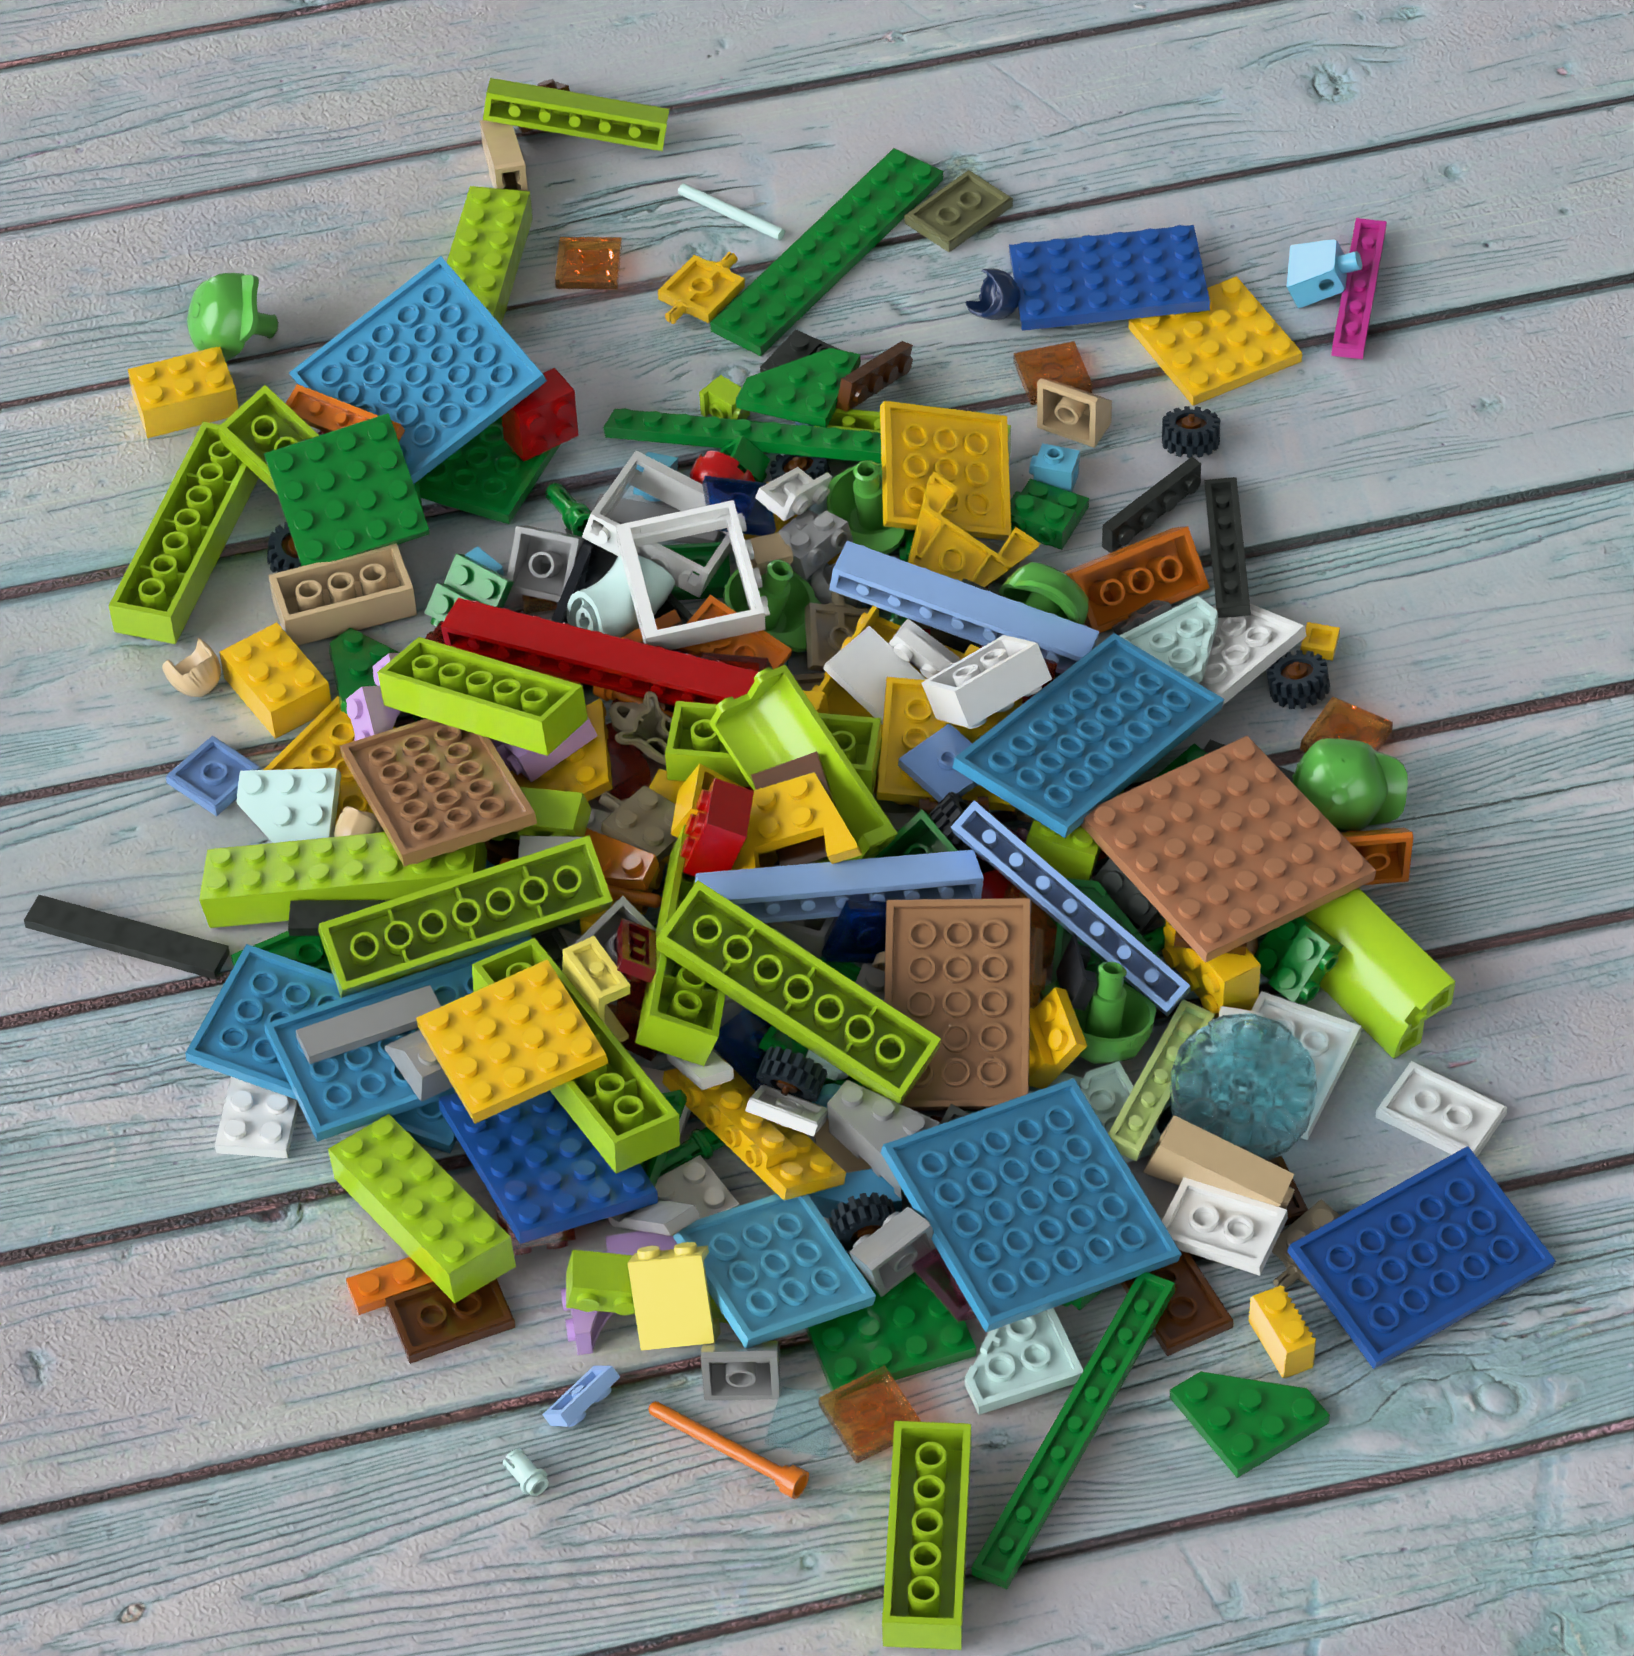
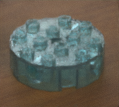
(1253, 1055)

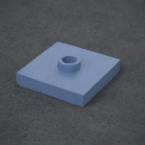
(932, 764)
(211, 775)

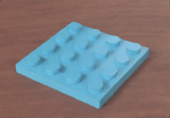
(776, 1268)

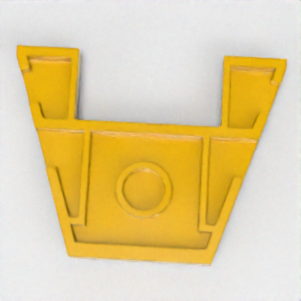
(955, 553)
(584, 770)
(793, 814)

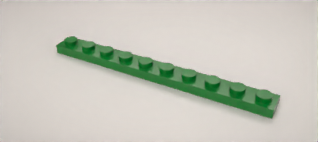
(766, 436)
(1072, 1430)

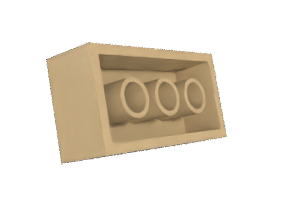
(343, 594)

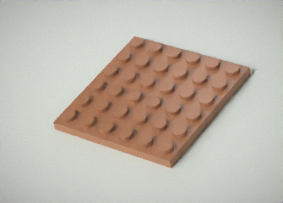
(1227, 848)

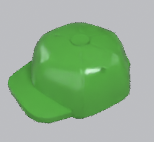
(226, 314)
(859, 501)
(1047, 591)
(786, 598)
(1352, 783)
(1115, 1019)

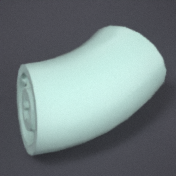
(609, 604)

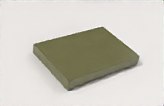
(958, 211)

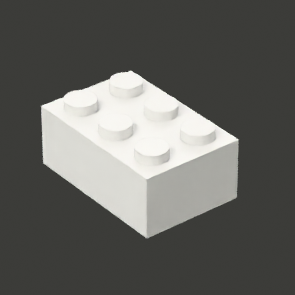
(987, 681)

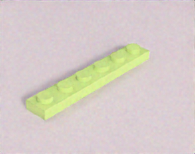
(1152, 1088)

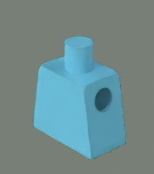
(1319, 271)

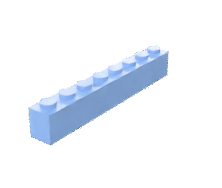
(955, 605)
(824, 887)
(1070, 907)

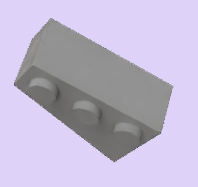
(869, 1120)

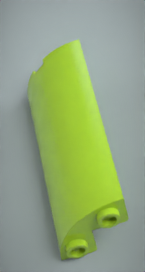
(780, 725)
(1381, 973)

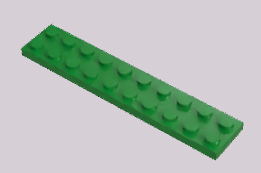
(826, 252)

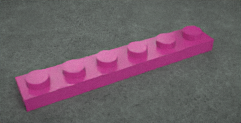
(1360, 290)

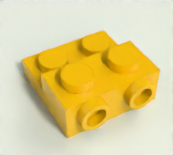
(1053, 1038)

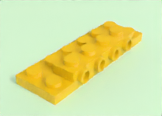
(777, 1154)

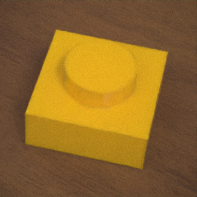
(1321, 640)

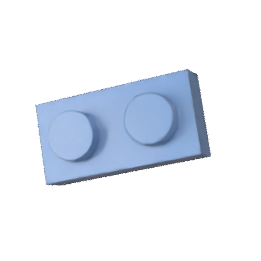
(589, 1389)

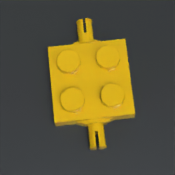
(701, 288)

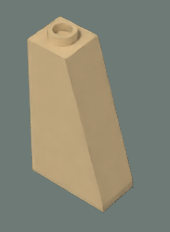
(503, 156)
(1206, 1158)

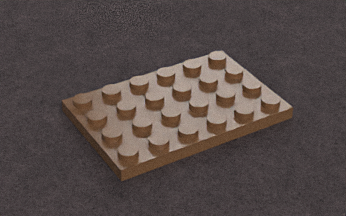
(436, 788)
(967, 980)

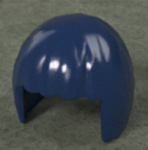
(998, 296)

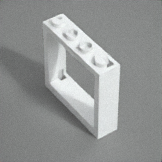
(672, 489)
(681, 525)

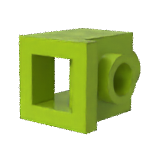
(719, 400)

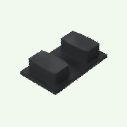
(1074, 976)

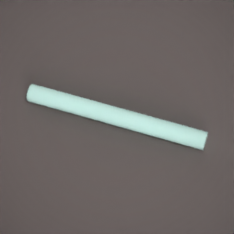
(731, 211)

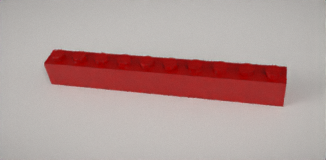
(591, 656)

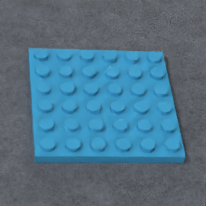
(427, 361)
(1030, 1204)

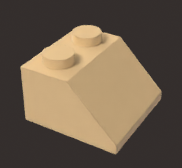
(1072, 412)

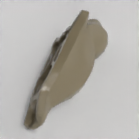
(642, 726)

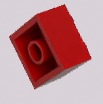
(542, 418)
(717, 829)

